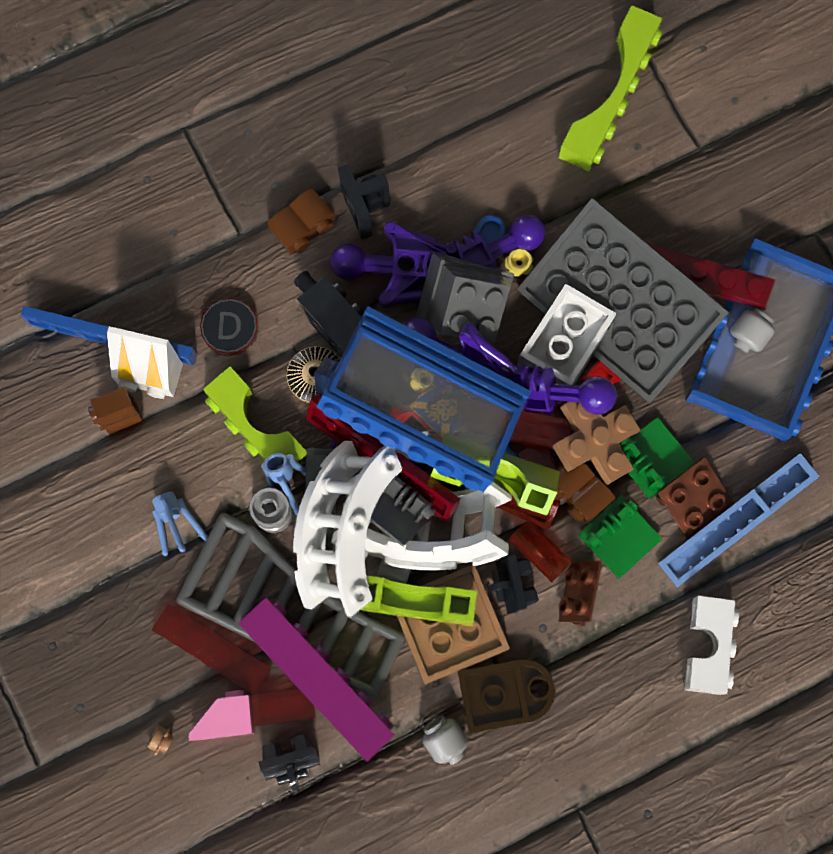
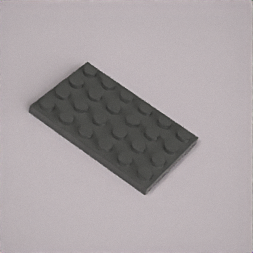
(657, 307)

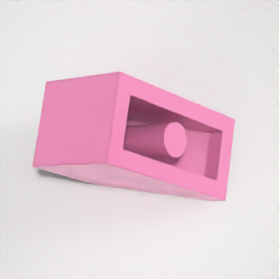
(226, 718)

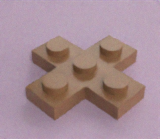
(597, 440)

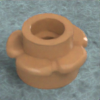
(160, 740)

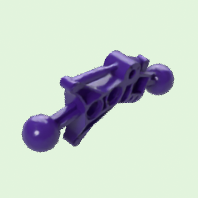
(350, 261)
(595, 395)

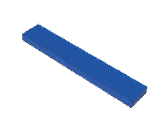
(88, 330)

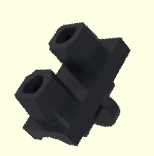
(509, 584)
(289, 766)

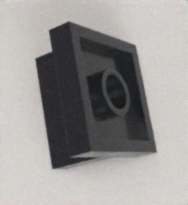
(363, 198)

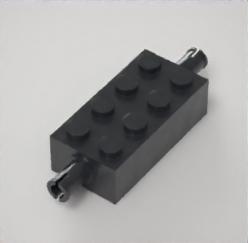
(328, 310)

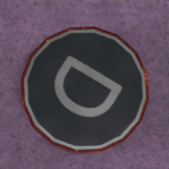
(229, 327)

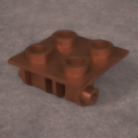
(695, 498)
(580, 592)

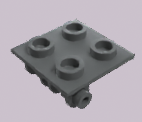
(401, 514)

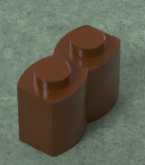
(301, 221)
(115, 410)
(583, 493)

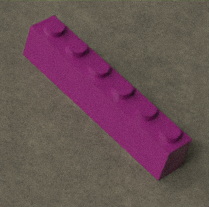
(316, 679)

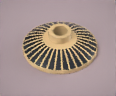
(299, 368)

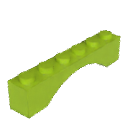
(586, 136)

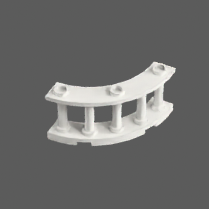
(316, 516)
(446, 554)

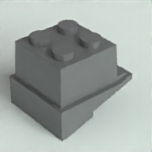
(462, 294)

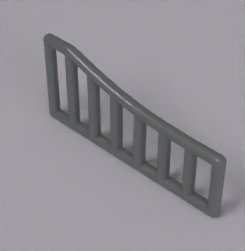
(272, 557)

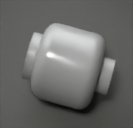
(752, 330)
(445, 740)

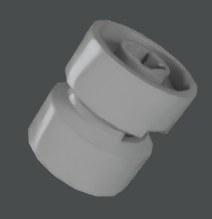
(271, 510)

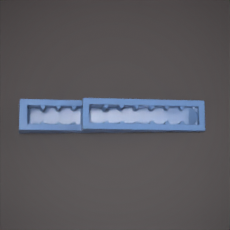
(738, 520)

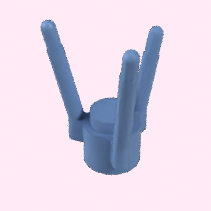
(279, 470)
(167, 510)

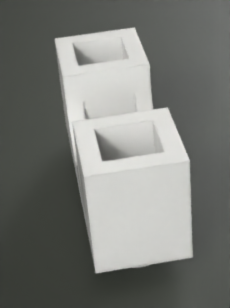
(717, 620)

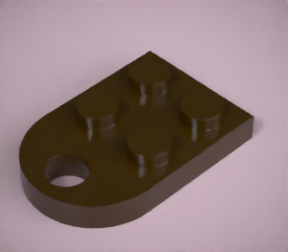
(502, 694)

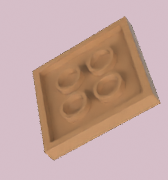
(450, 647)

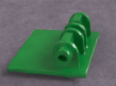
(655, 457)
(620, 536)

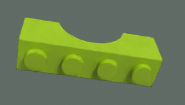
(231, 397)
(526, 481)
(420, 602)

